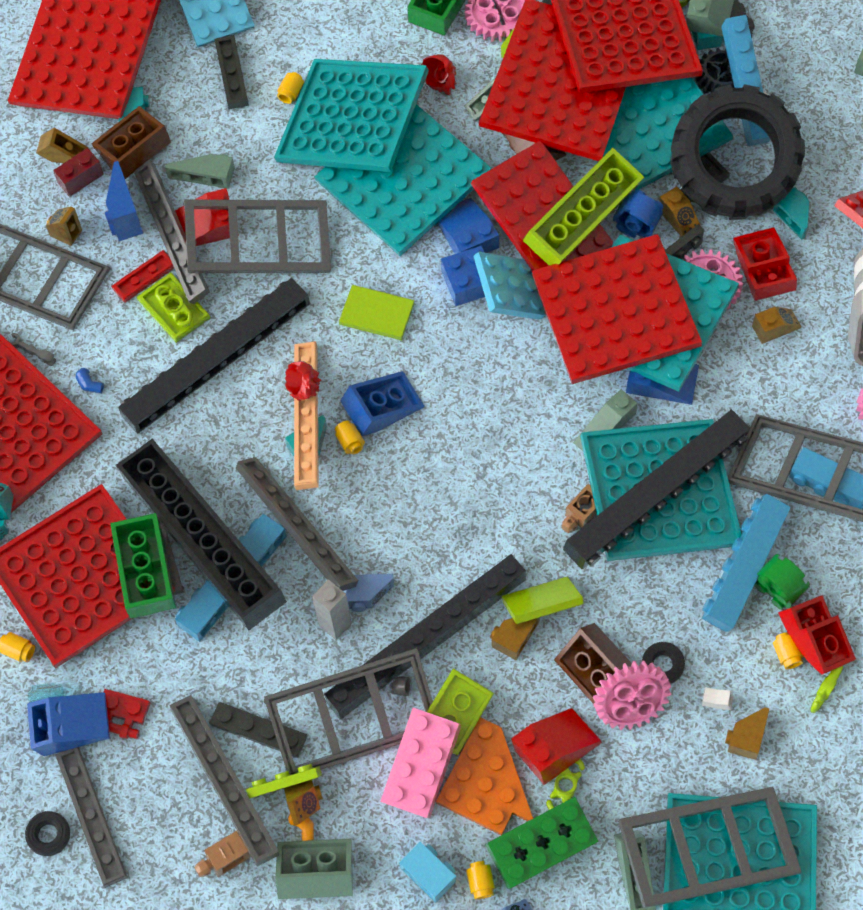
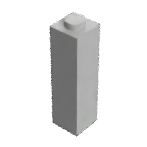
(332, 609)

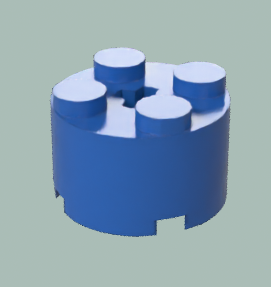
(638, 215)

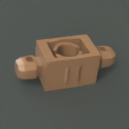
(574, 515)
(223, 856)

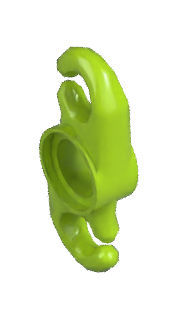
(175, 313)
(825, 689)
(566, 774)

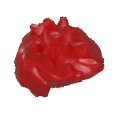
(440, 74)
(302, 380)

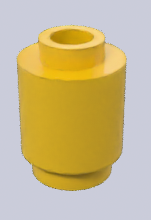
(290, 87)
(349, 437)
(16, 647)
(787, 651)
(480, 880)

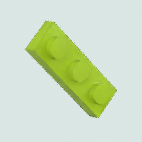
(283, 780)

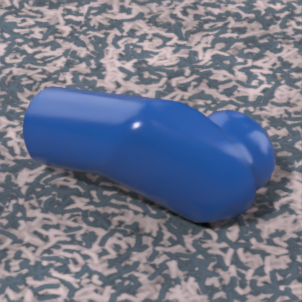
(86, 383)

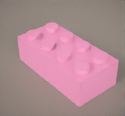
(421, 763)

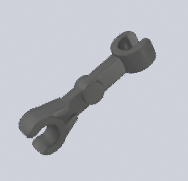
(46, 356)

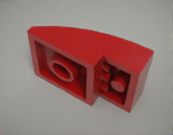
(765, 263)
(818, 634)

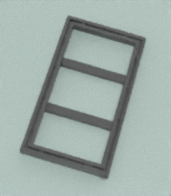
(235, 265)
(35, 307)
(778, 489)
(316, 687)
(724, 804)

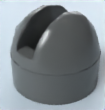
(401, 686)

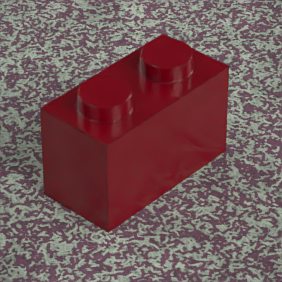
(78, 172)

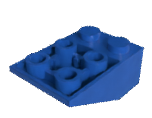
(67, 722)

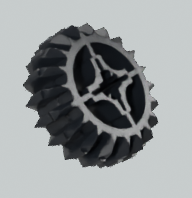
(713, 66)

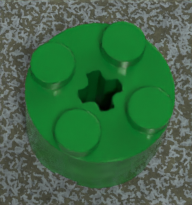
(781, 581)

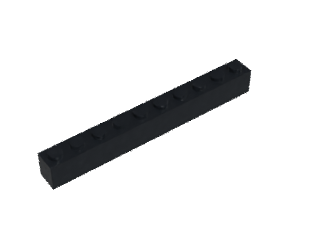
(213, 355)
(656, 489)
(432, 631)

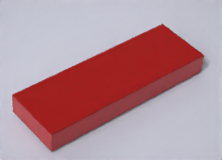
(143, 276)

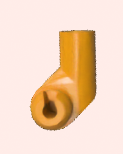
(307, 828)

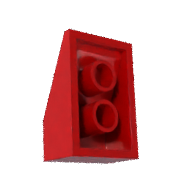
(210, 224)
(554, 744)

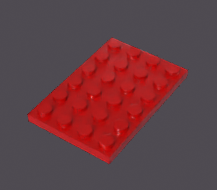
(523, 193)

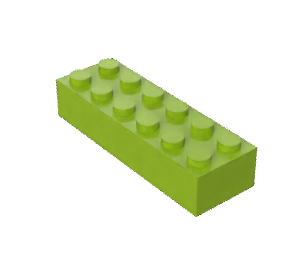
(583, 208)

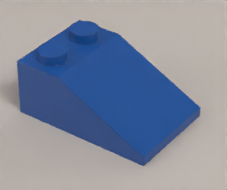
(121, 211)
(469, 228)
(646, 387)
(380, 402)

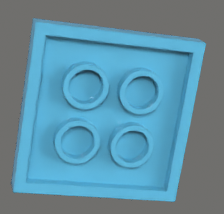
(215, 18)
(509, 286)

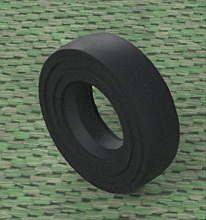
(670, 650)
(34, 826)

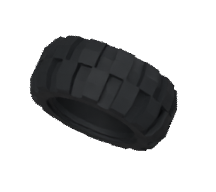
(745, 104)

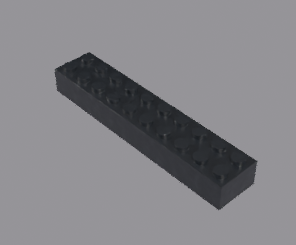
(201, 534)

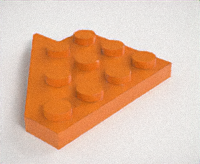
(485, 781)

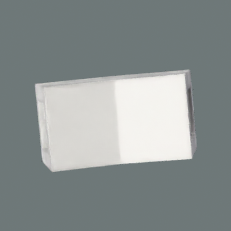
(717, 698)

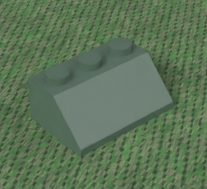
(708, 15)
(314, 869)

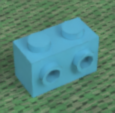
(428, 871)

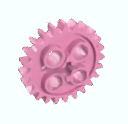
(486, 19)
(721, 266)
(632, 695)

